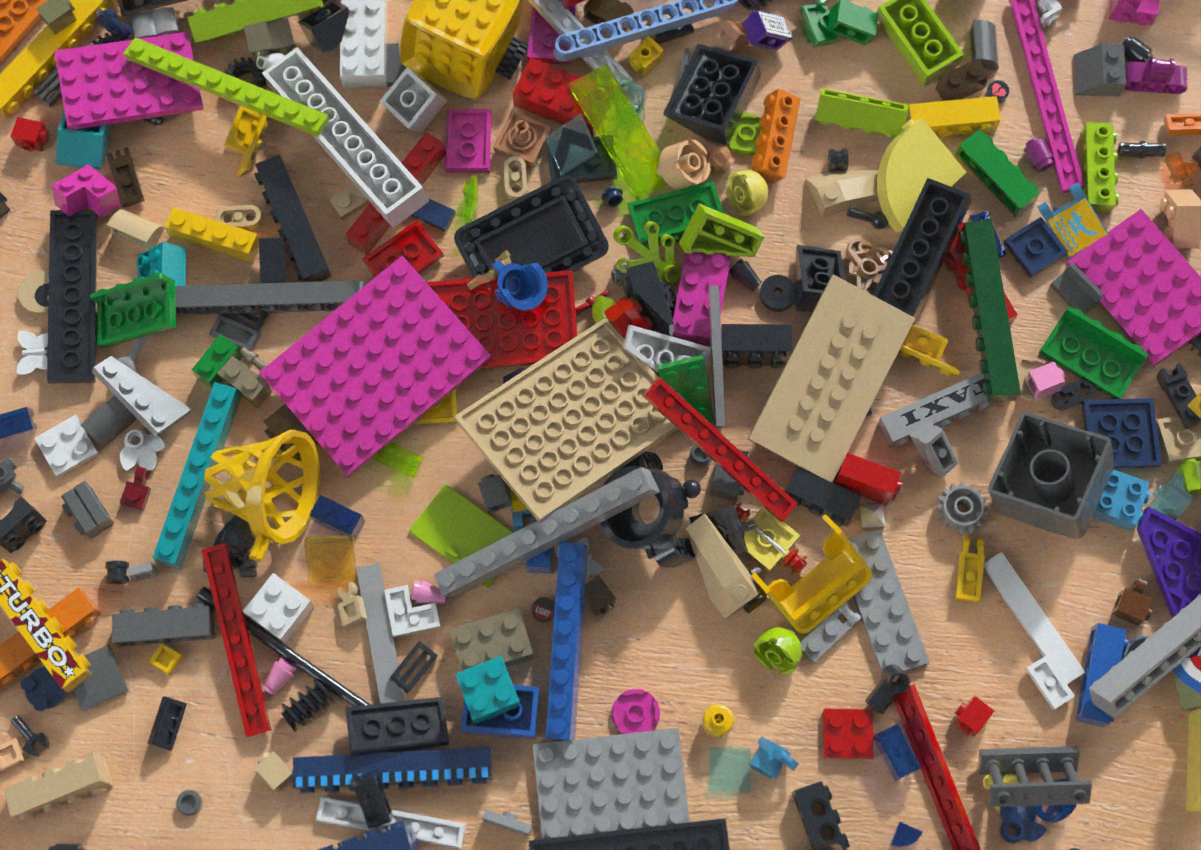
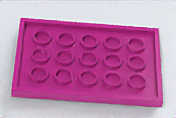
(108, 89)
(1145, 286)

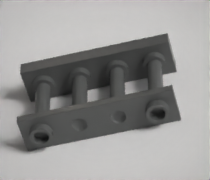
(1034, 760)

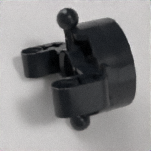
(660, 536)

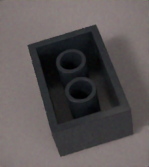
(756, 345)

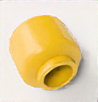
(710, 724)

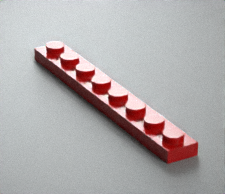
(719, 449)
(236, 640)
(935, 770)

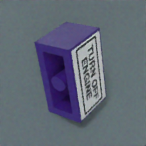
(766, 30)

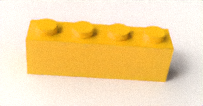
(958, 116)
(212, 235)

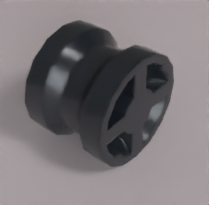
(838, 159)
(116, 572)

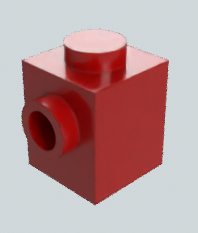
(29, 134)
(972, 716)

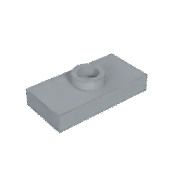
(507, 821)

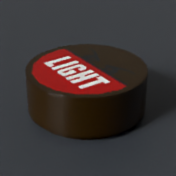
(543, 609)

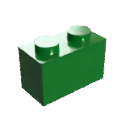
(852, 21)
(214, 359)

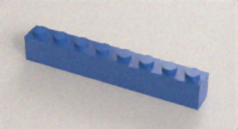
(567, 641)

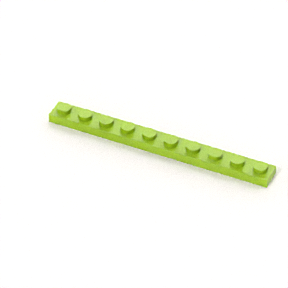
(226, 87)

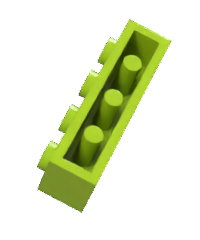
(861, 112)
(1098, 166)

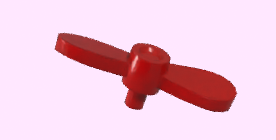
(589, 303)

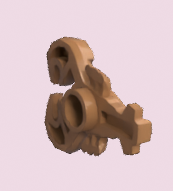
(866, 269)

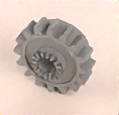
(959, 520)

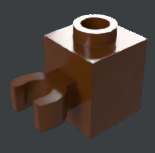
(1132, 604)

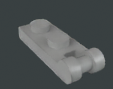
(828, 633)

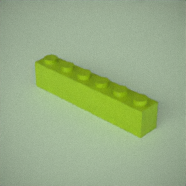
(231, 18)

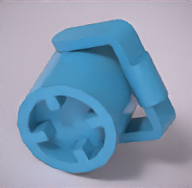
(771, 758)

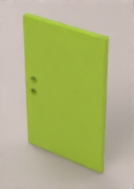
(457, 527)

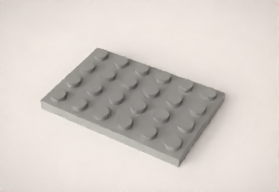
(610, 783)

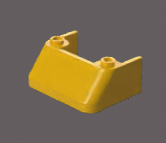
(822, 588)

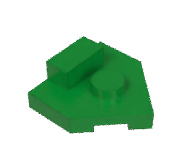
(815, 25)

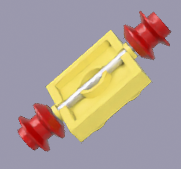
(771, 541)

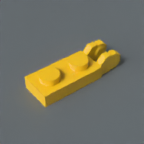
(970, 571)

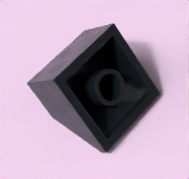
(326, 26)

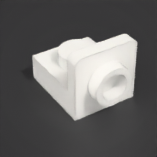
(1051, 11)

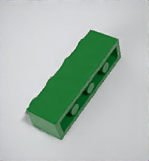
(998, 173)

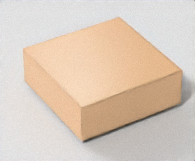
(11, 755)

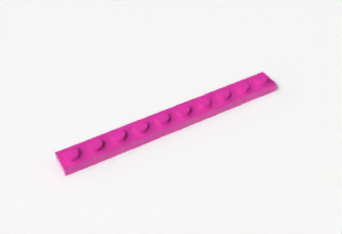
(1046, 94)

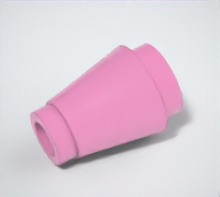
(427, 593)
(279, 675)

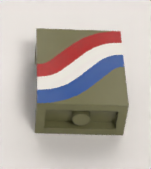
(1188, 682)

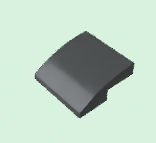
(105, 679)

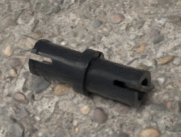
(1142, 149)

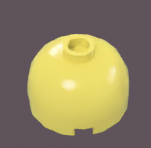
(747, 192)

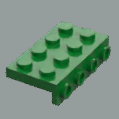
(672, 211)
(135, 309)
(1093, 353)

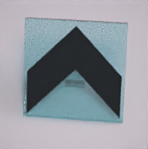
(571, 144)

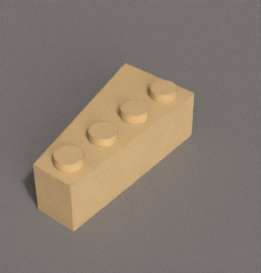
(58, 787)

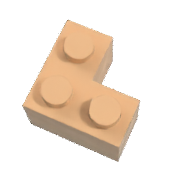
(1183, 217)

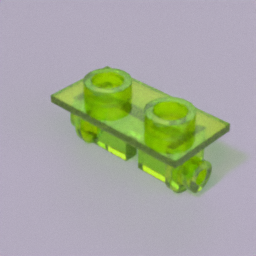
(399, 459)

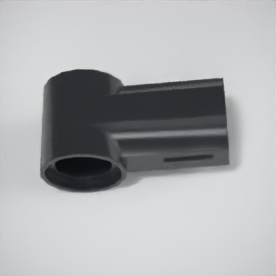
(886, 690)

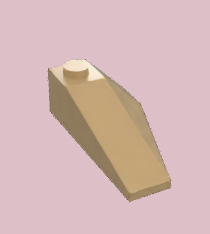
(842, 189)
(722, 571)

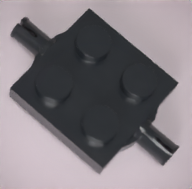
(729, 526)

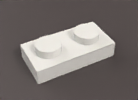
(1049, 682)

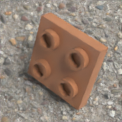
(522, 137)

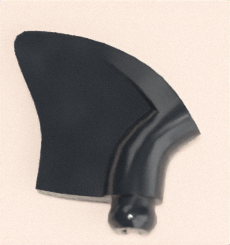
(238, 539)

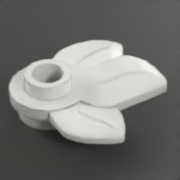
(143, 453)

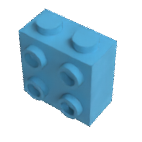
(1123, 500)

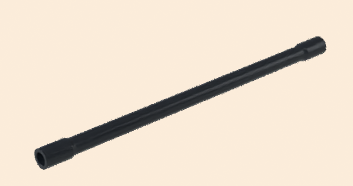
(292, 656)

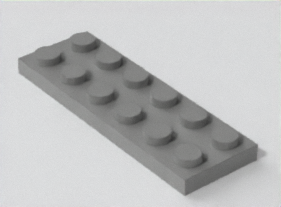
(885, 608)

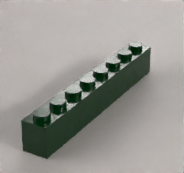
(990, 312)

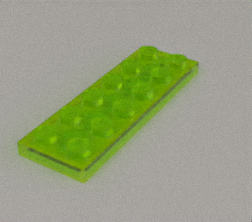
(620, 130)

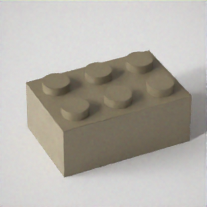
(491, 638)

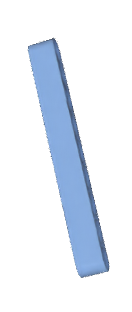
(637, 28)

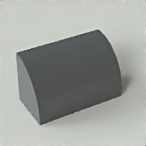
(984, 43)
(108, 422)

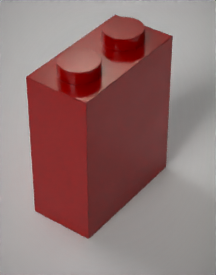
(869, 479)

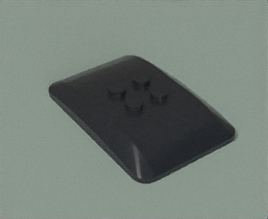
(540, 227)

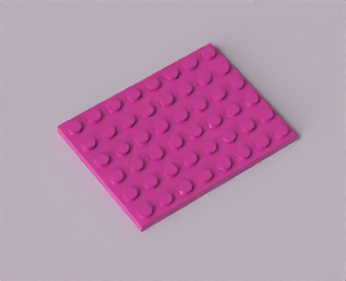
(375, 366)

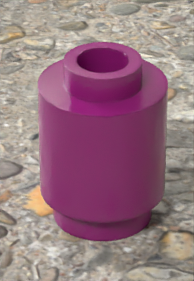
(1038, 154)

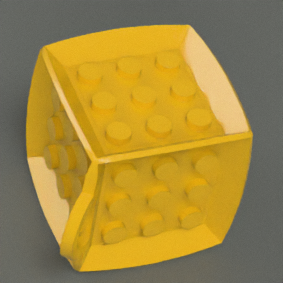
(458, 41)

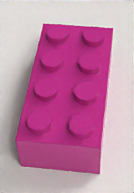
(692, 304)

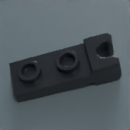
(1179, 393)

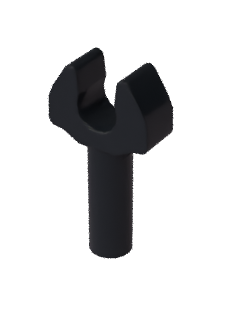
(30, 737)

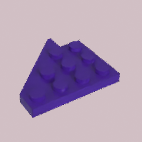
(1174, 557)

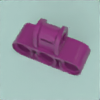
(1156, 76)

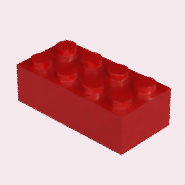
(547, 93)

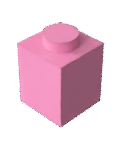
(1045, 380)

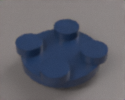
(108, 20)
(42, 689)

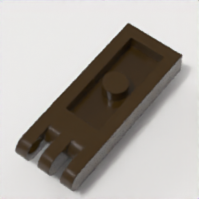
(125, 178)

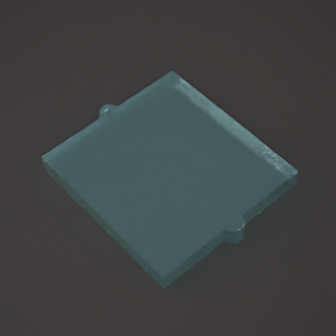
(729, 770)

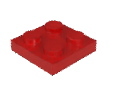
(848, 734)

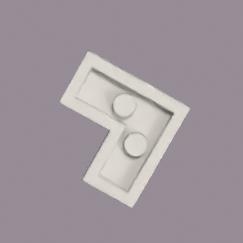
(409, 620)

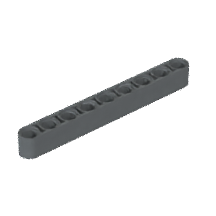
(264, 297)

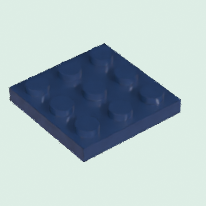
(1129, 426)

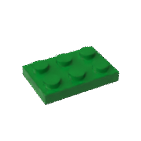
(690, 381)

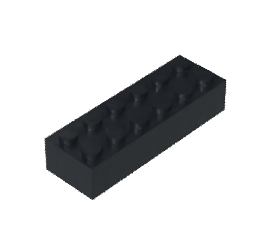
(922, 247)

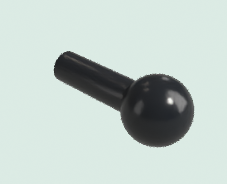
(877, 220)

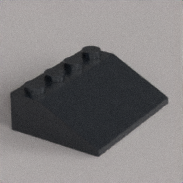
(713, 93)

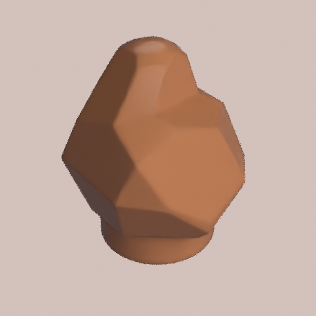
(719, 157)

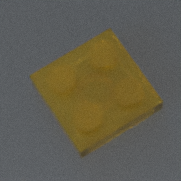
(330, 560)

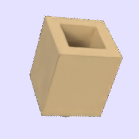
(274, 770)

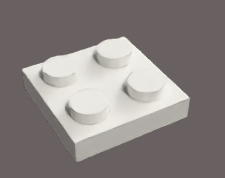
(66, 446)

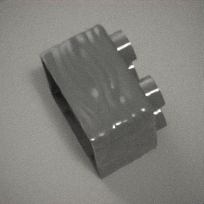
(1052, 475)

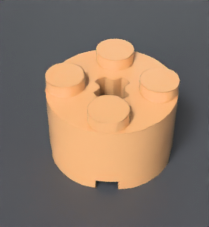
(684, 164)

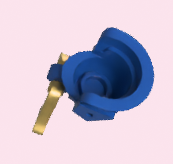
(517, 284)

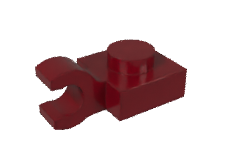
(136, 494)

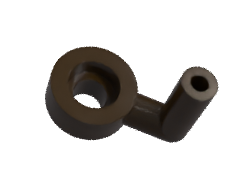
(761, 597)

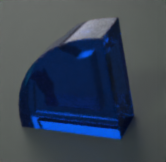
(905, 835)

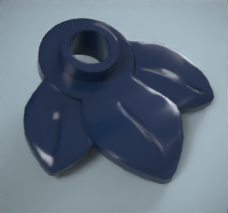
(1022, 819)

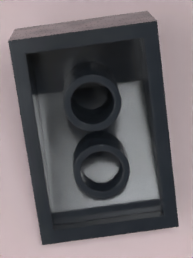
(812, 273)
(645, 287)

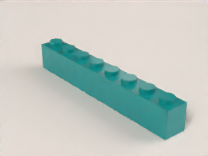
(191, 489)

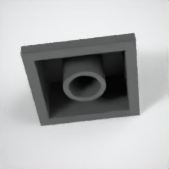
(1100, 70)

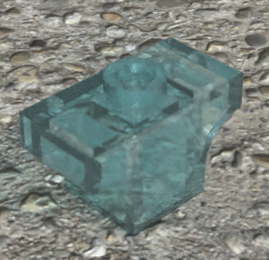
(1172, 497)

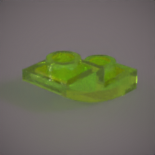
(471, 196)

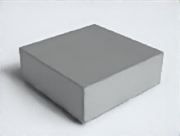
(142, 571)

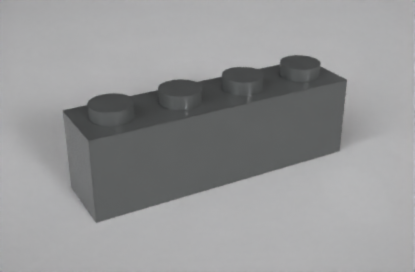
(163, 626)

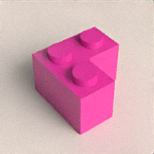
(1134, 11)
(85, 189)

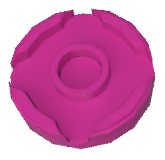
(635, 719)

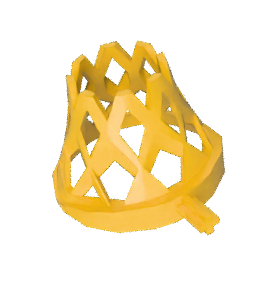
(257, 497)

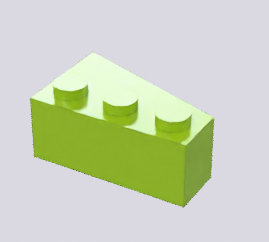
(719, 233)

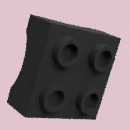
(19, 525)

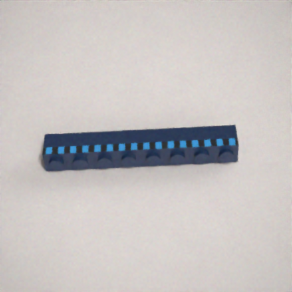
(394, 769)

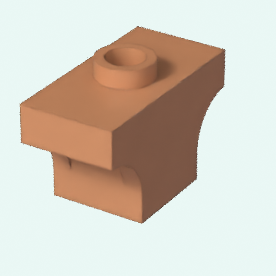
(731, 37)

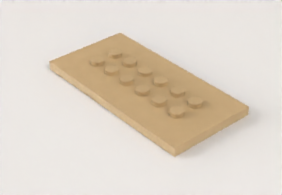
(831, 378)

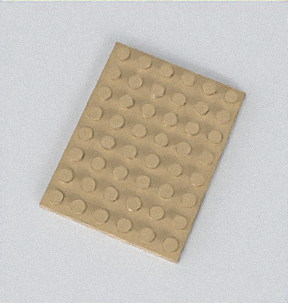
(567, 420)

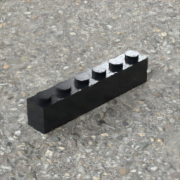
(293, 220)

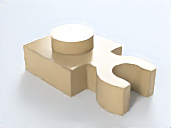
(352, 608)

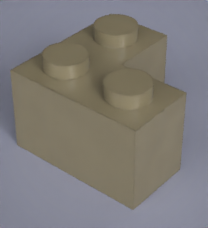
(269, 37)

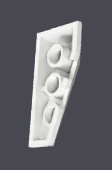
(660, 349)

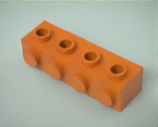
(776, 135)

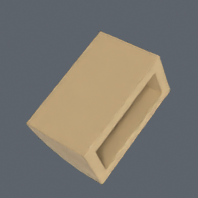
(135, 229)

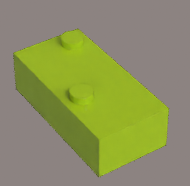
(920, 38)

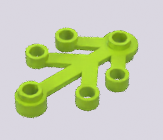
(651, 254)

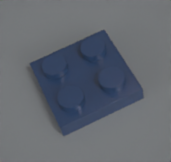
(1035, 247)

